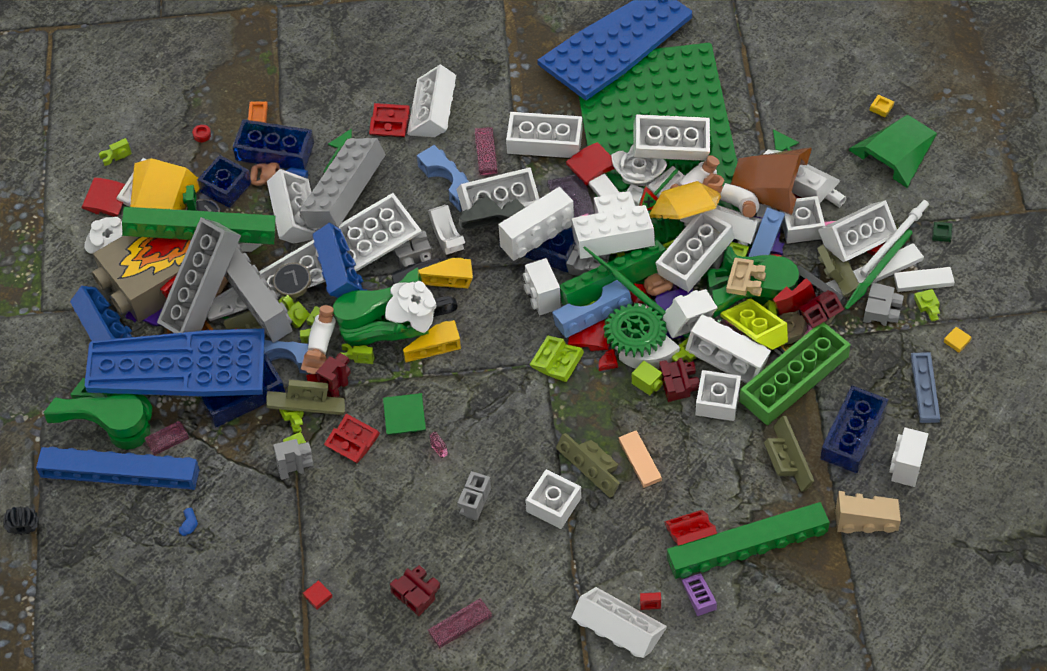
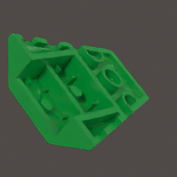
(899, 147)

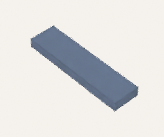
(925, 387)

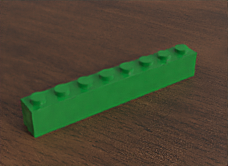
(183, 223)
(748, 540)

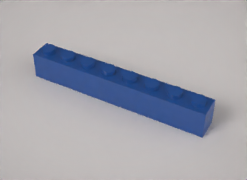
(118, 468)

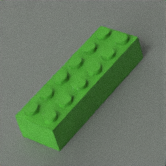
(794, 373)

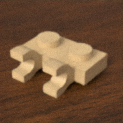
(740, 276)

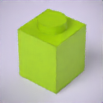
(647, 378)

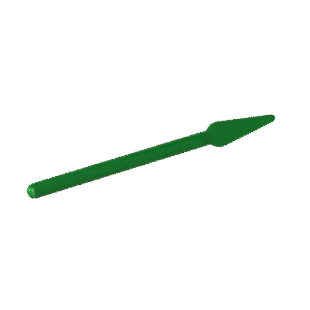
(631, 287)
(862, 287)

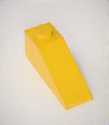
(448, 273)
(440, 340)

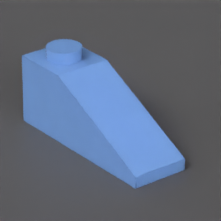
(767, 233)

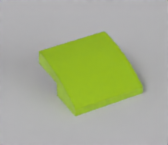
(557, 358)

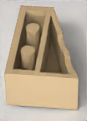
(866, 515)

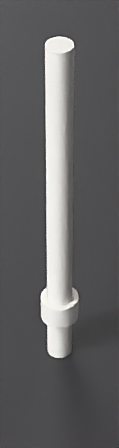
(914, 215)

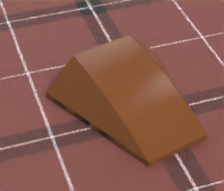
(771, 177)

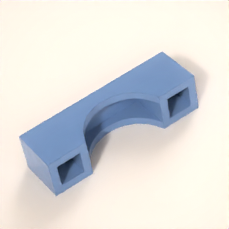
(434, 163)
(574, 319)
(287, 350)

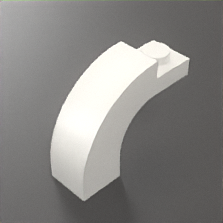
(445, 230)
(663, 353)

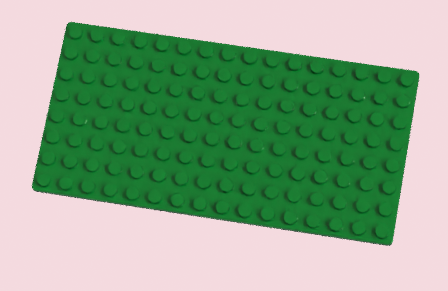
(664, 83)

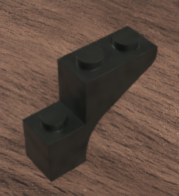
(487, 212)

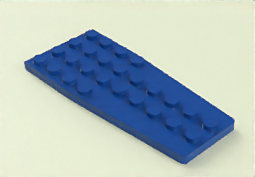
(613, 44)
(179, 364)

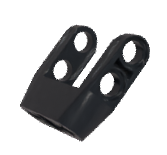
(441, 303)

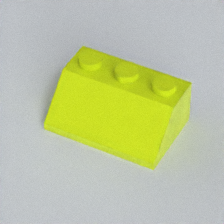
(757, 323)

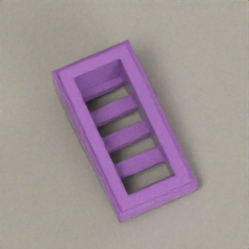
(705, 607)

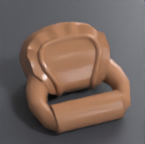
(267, 172)
(657, 285)

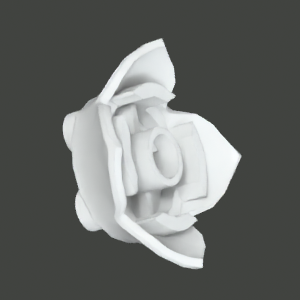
(637, 170)
(100, 233)
(411, 303)

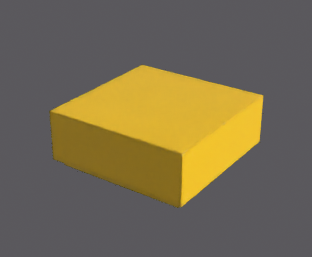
(881, 106)
(957, 339)

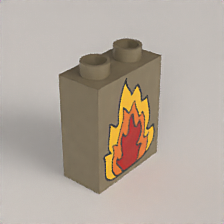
(137, 271)

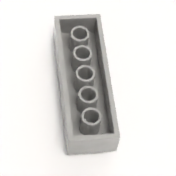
(342, 182)
(199, 277)
(257, 296)

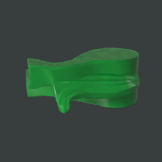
(779, 274)
(363, 316)
(121, 415)

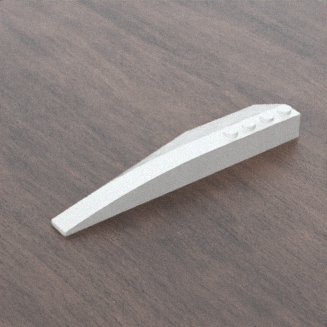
(367, 234)

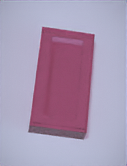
(166, 438)

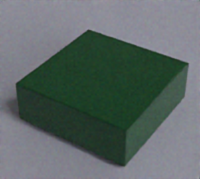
(942, 231)

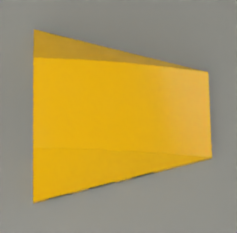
(160, 185)
(685, 201)

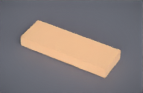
(640, 459)

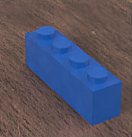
(336, 262)
(96, 316)

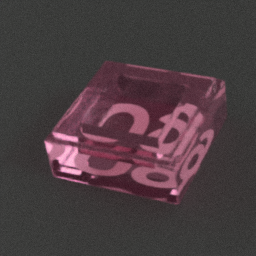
(438, 444)

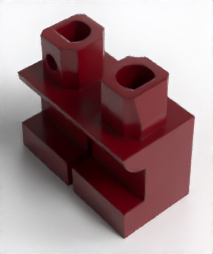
(815, 309)
(334, 373)
(676, 381)
(414, 591)

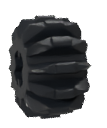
(20, 520)

